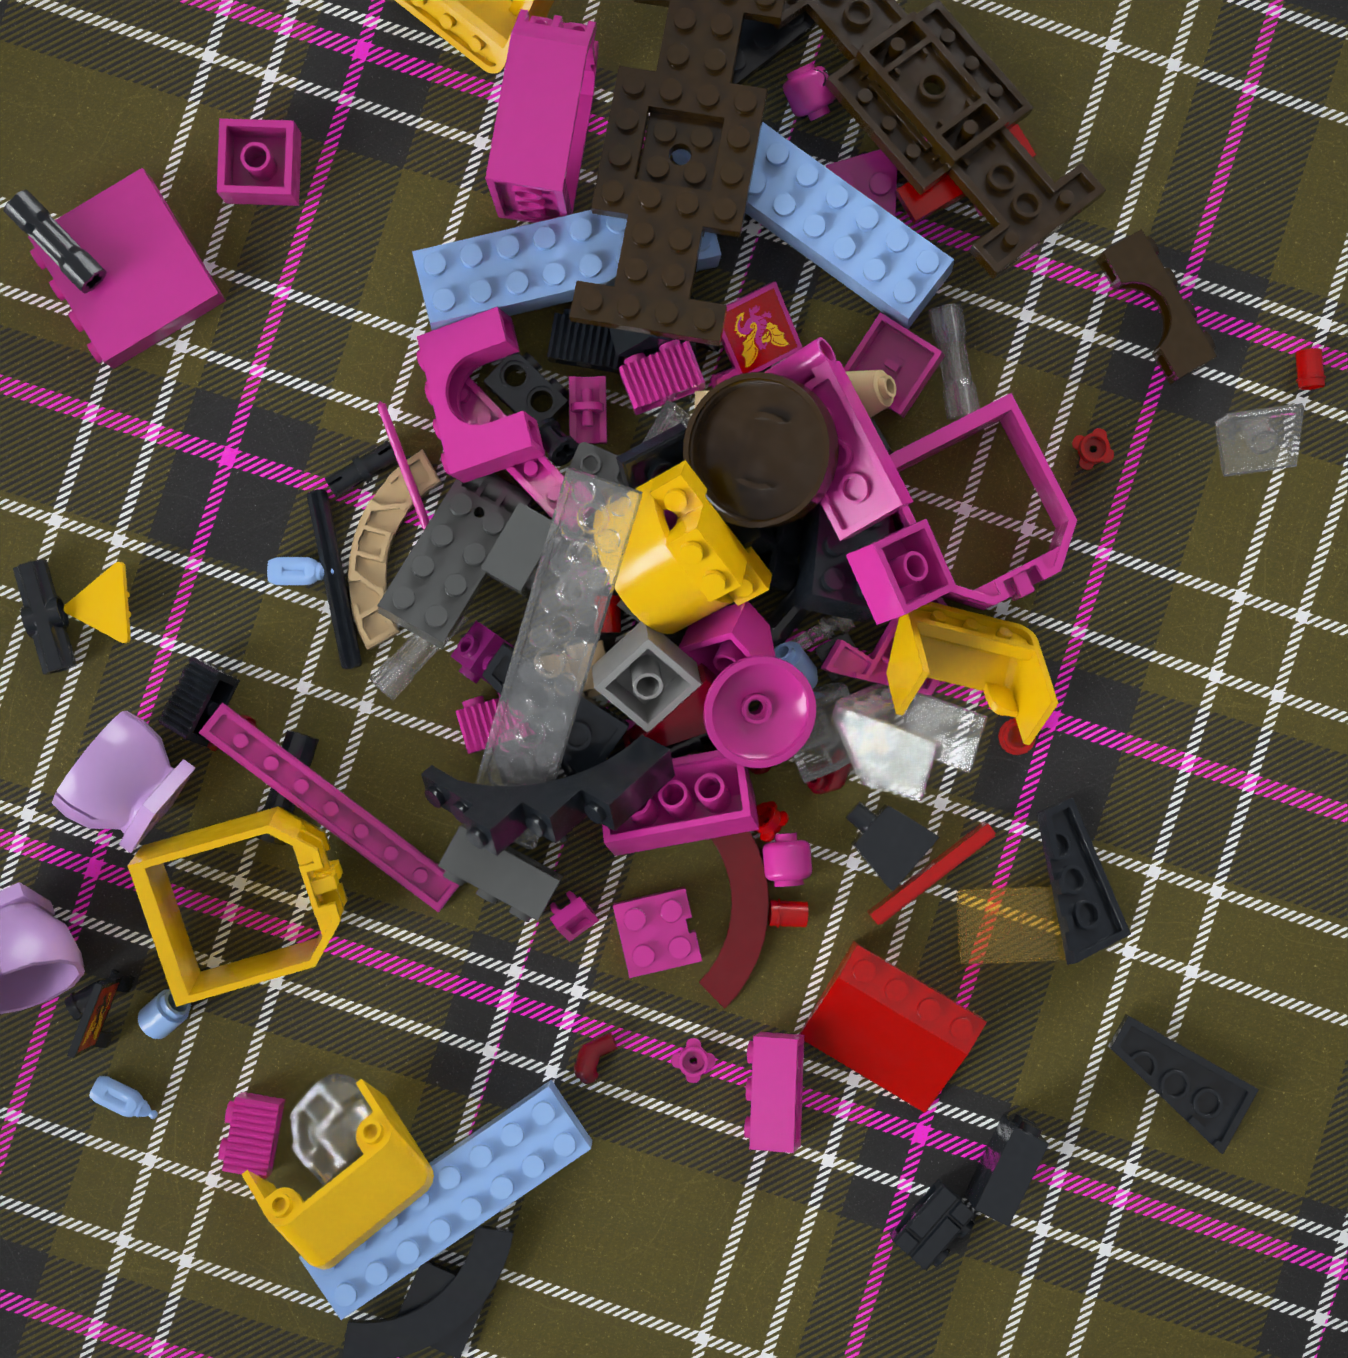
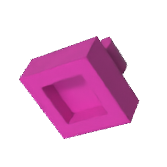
(573, 918)

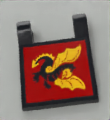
(89, 1032)

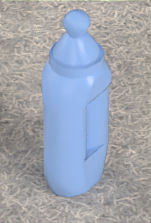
(294, 571)
(120, 1098)

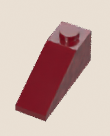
(684, 721)

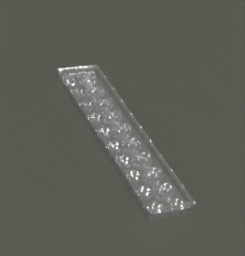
(559, 633)

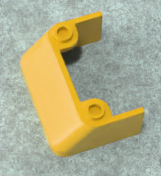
(476, 26)
(975, 654)
(359, 1198)

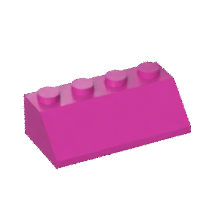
(699, 803)

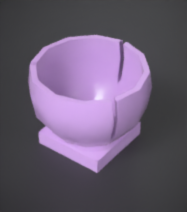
(122, 781)
(35, 951)

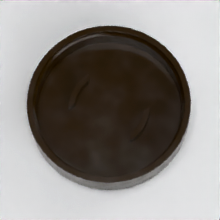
(762, 449)

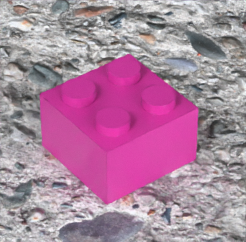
(259, 162)
(901, 572)

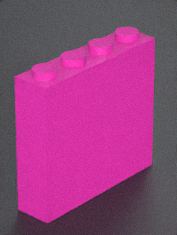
(151, 267)

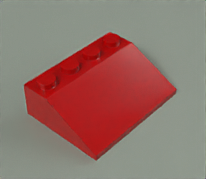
(891, 1027)

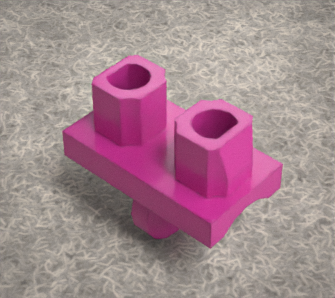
(588, 409)

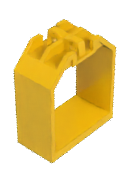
(167, 926)

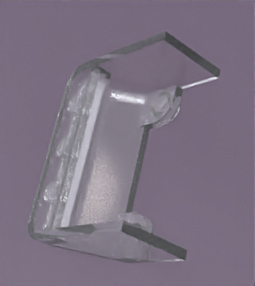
(900, 749)

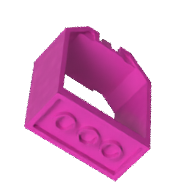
(542, 118)
(1019, 581)

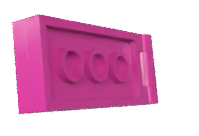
(865, 479)

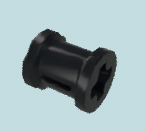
(556, 443)

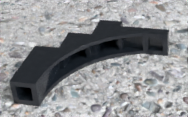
(553, 808)

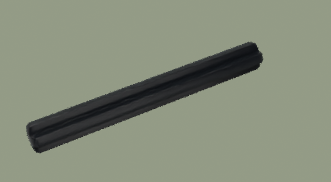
(334, 583)

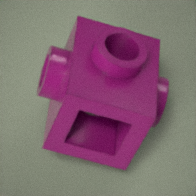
(477, 650)

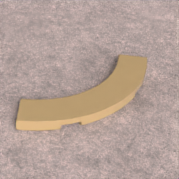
(372, 547)

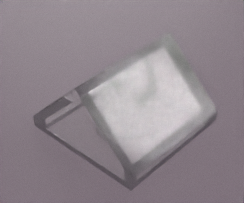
(1259, 439)

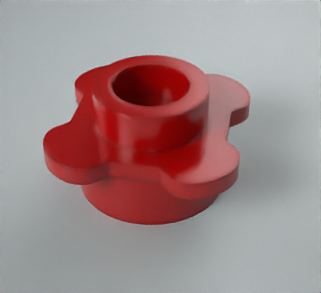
(1103, 452)
(770, 820)

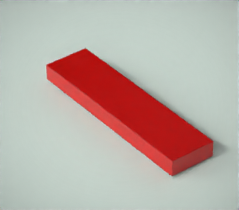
(931, 873)

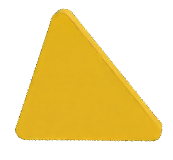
(105, 604)

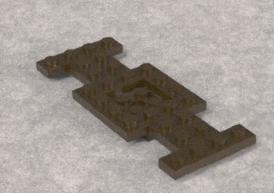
(962, 125)
(672, 204)

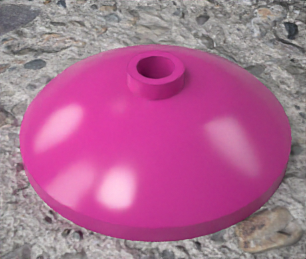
(776, 727)

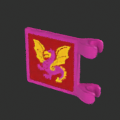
(757, 333)

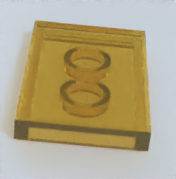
(1008, 925)

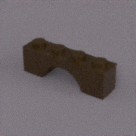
(1136, 267)

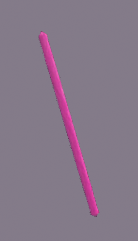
(403, 464)

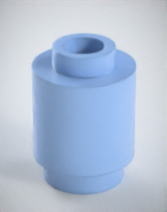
(794, 654)
(162, 1016)

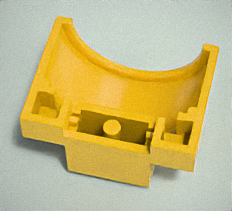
(688, 570)

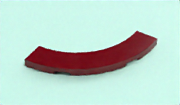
(747, 918)

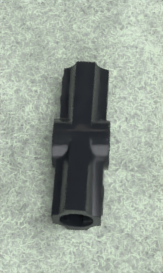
(44, 617)

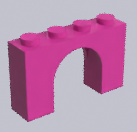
(448, 360)

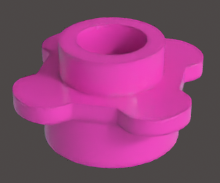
(682, 1060)

